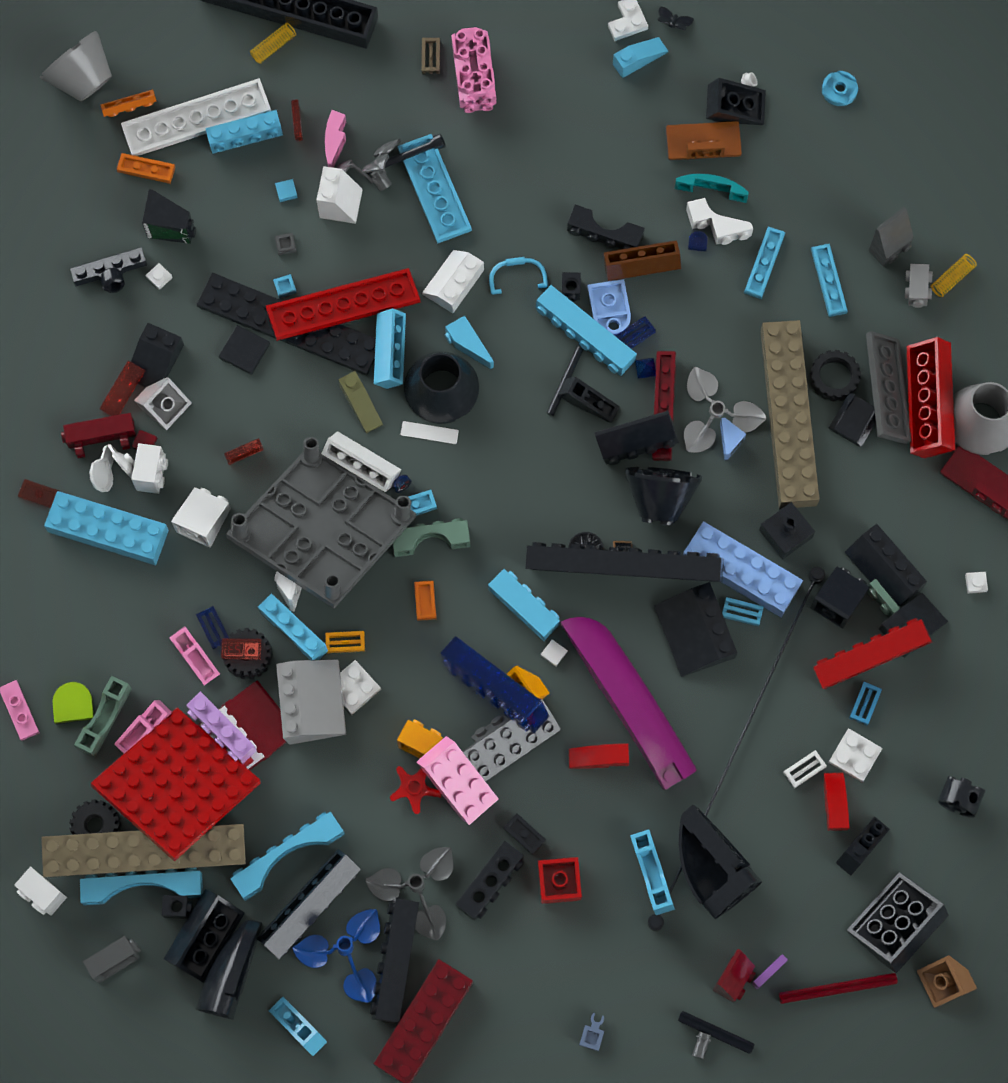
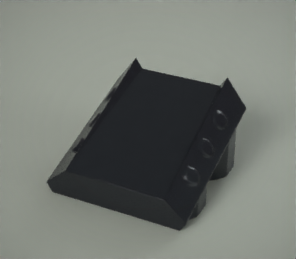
(854, 420)

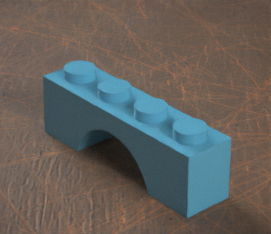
(290, 625)
(652, 872)

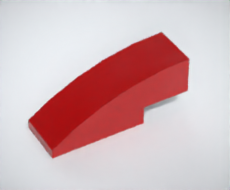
(599, 756)
(836, 802)

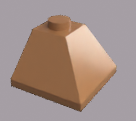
(946, 980)

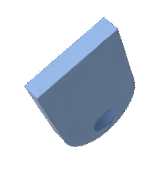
(610, 304)

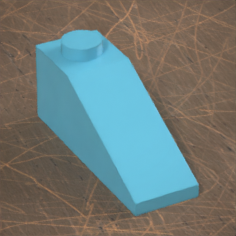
(638, 55)
(466, 340)
(298, 1026)

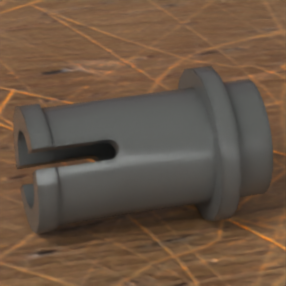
(701, 1045)

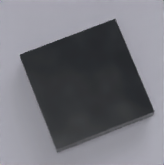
(244, 349)

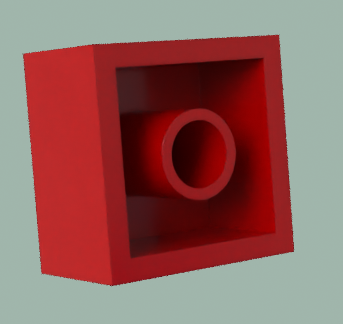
(559, 880)

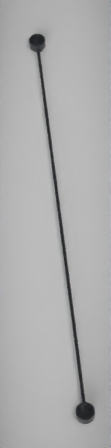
(816, 576)

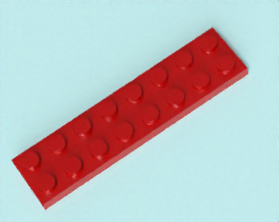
(342, 304)

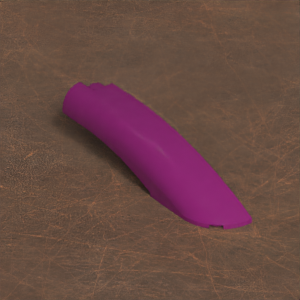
(630, 700)

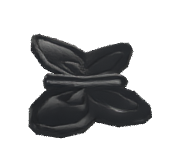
(673, 21)

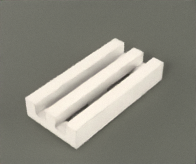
(818, 760)

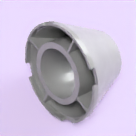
(80, 69)
(975, 431)

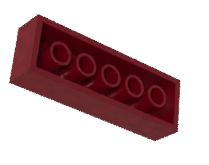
(423, 1022)

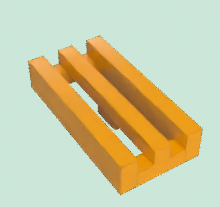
(361, 634)

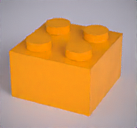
(417, 739)

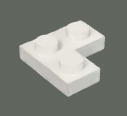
(631, 23)

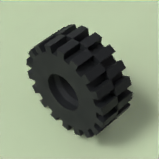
(250, 668)
(91, 810)

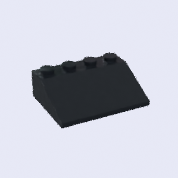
(696, 629)
(898, 922)

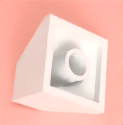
(289, 590)

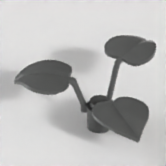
(377, 167)
(387, 881)

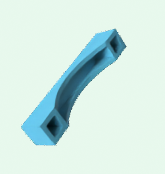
(321, 832)
(99, 890)

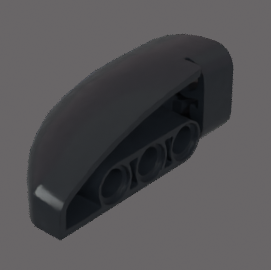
(712, 864)
(218, 991)

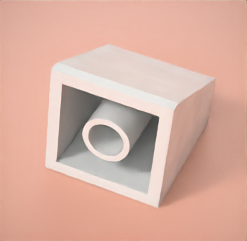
(338, 196)
(201, 516)

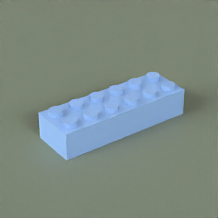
(747, 570)

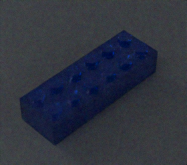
(494, 685)

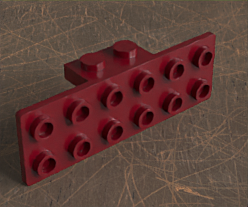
(979, 479)

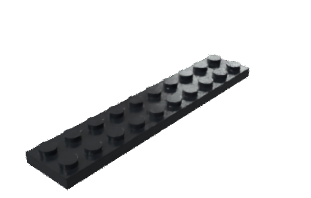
(248, 309)

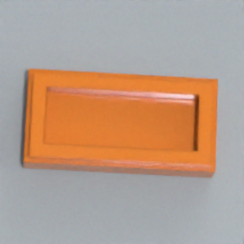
(425, 600)

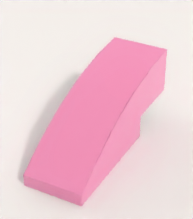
(334, 137)
(194, 655)
(143, 725)

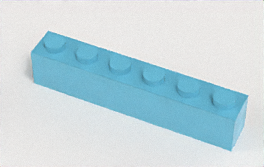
(585, 330)

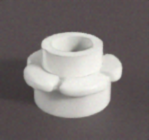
(749, 79)

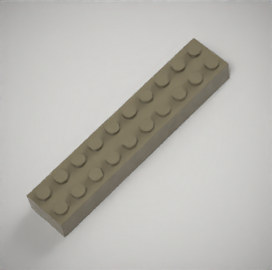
(789, 414)
(136, 852)

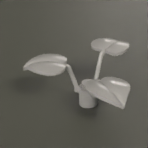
(697, 434)

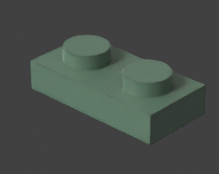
(879, 594)

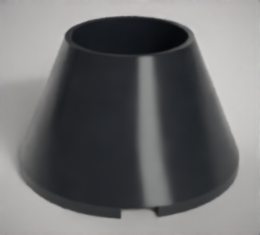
(445, 405)

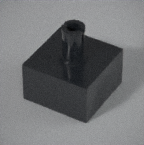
(787, 530)

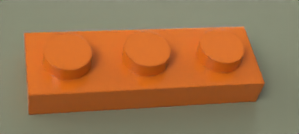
(128, 103)
(146, 168)

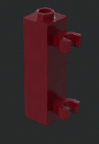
(99, 431)

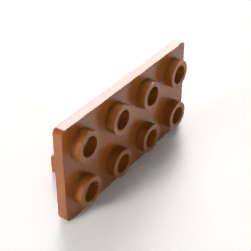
(703, 140)

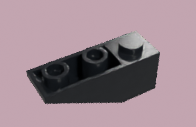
(862, 846)

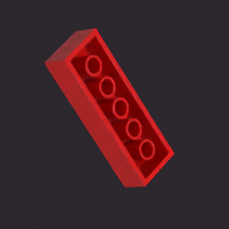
(930, 397)

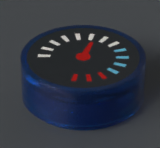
(401, 483)

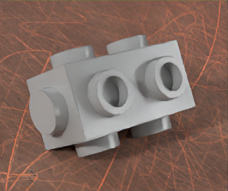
(918, 290)

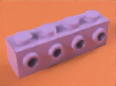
(225, 732)

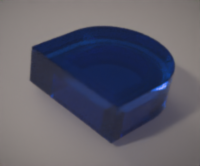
(698, 241)

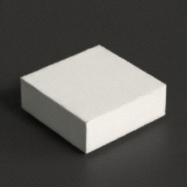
(554, 653)

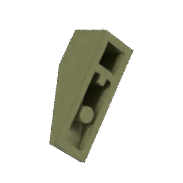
(360, 401)

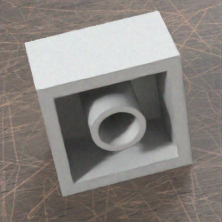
(149, 468)
(44, 895)

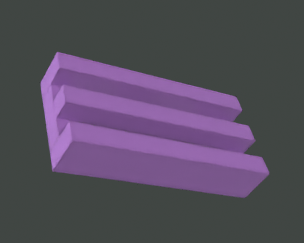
(769, 971)

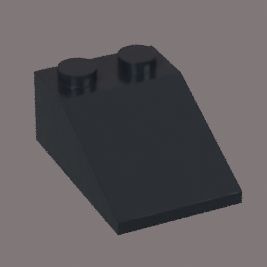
(735, 102)
(156, 353)
(917, 608)

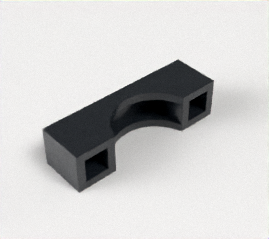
(583, 224)

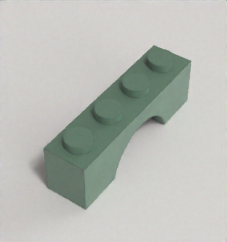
(453, 533)
(111, 703)

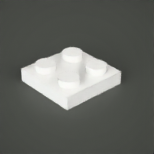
(357, 687)
(855, 755)

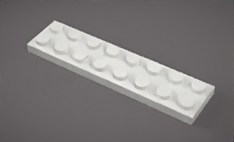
(192, 117)

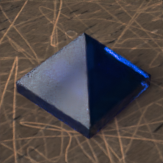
(645, 368)

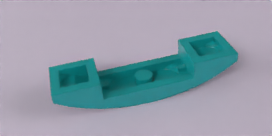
(713, 182)

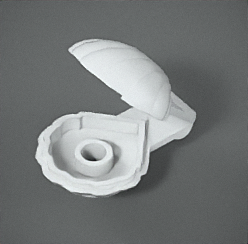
(101, 471)

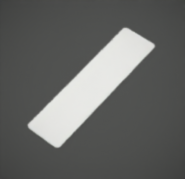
(429, 432)

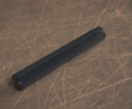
(716, 1032)

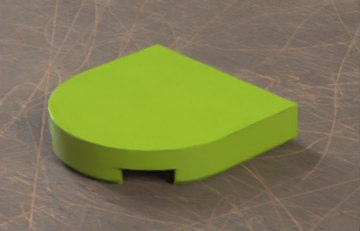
(72, 703)

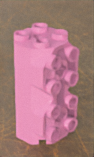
(474, 69)

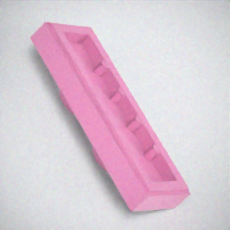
(19, 710)

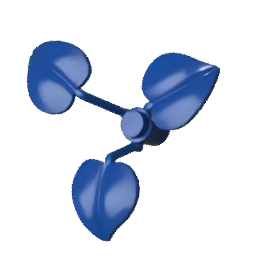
(313, 953)

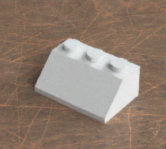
(454, 280)

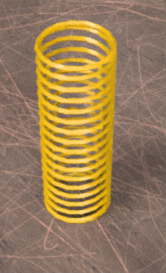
(271, 42)
(965, 269)

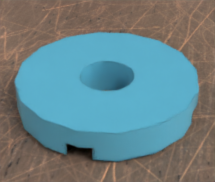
(836, 97)

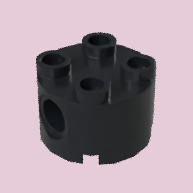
(961, 796)

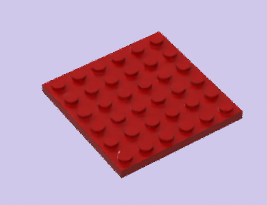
(175, 784)

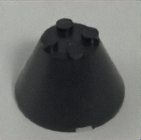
(661, 492)

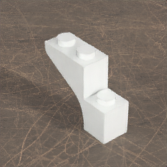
(723, 228)

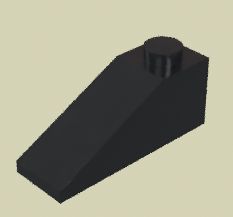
(588, 399)

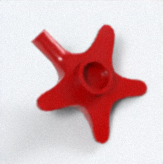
(413, 788)

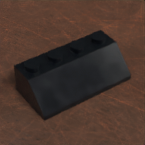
(637, 438)
(882, 560)
(204, 935)

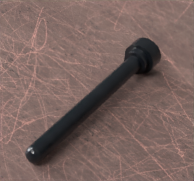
(436, 142)

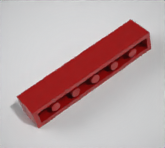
(872, 654)

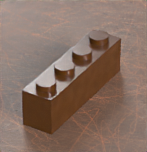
(642, 260)

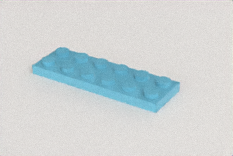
(435, 191)

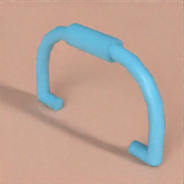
(516, 261)

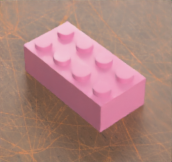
(457, 780)

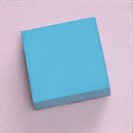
(286, 190)
(284, 286)

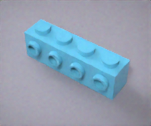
(244, 131)
(389, 348)
(524, 604)

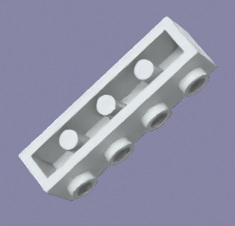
(361, 461)

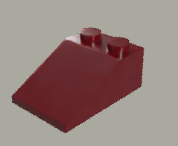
(735, 976)

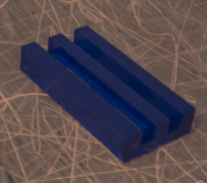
(648, 326)
(219, 641)

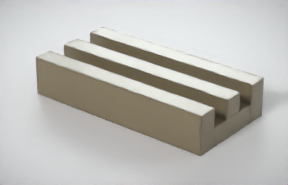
(431, 69)

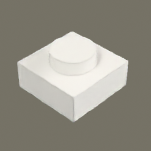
(159, 276)
(976, 582)

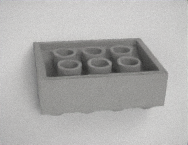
(310, 700)

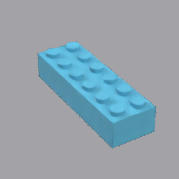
(106, 528)

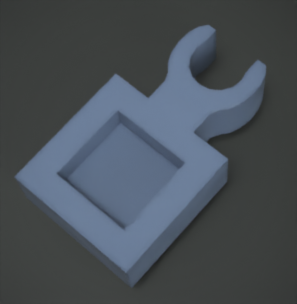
(592, 1035)

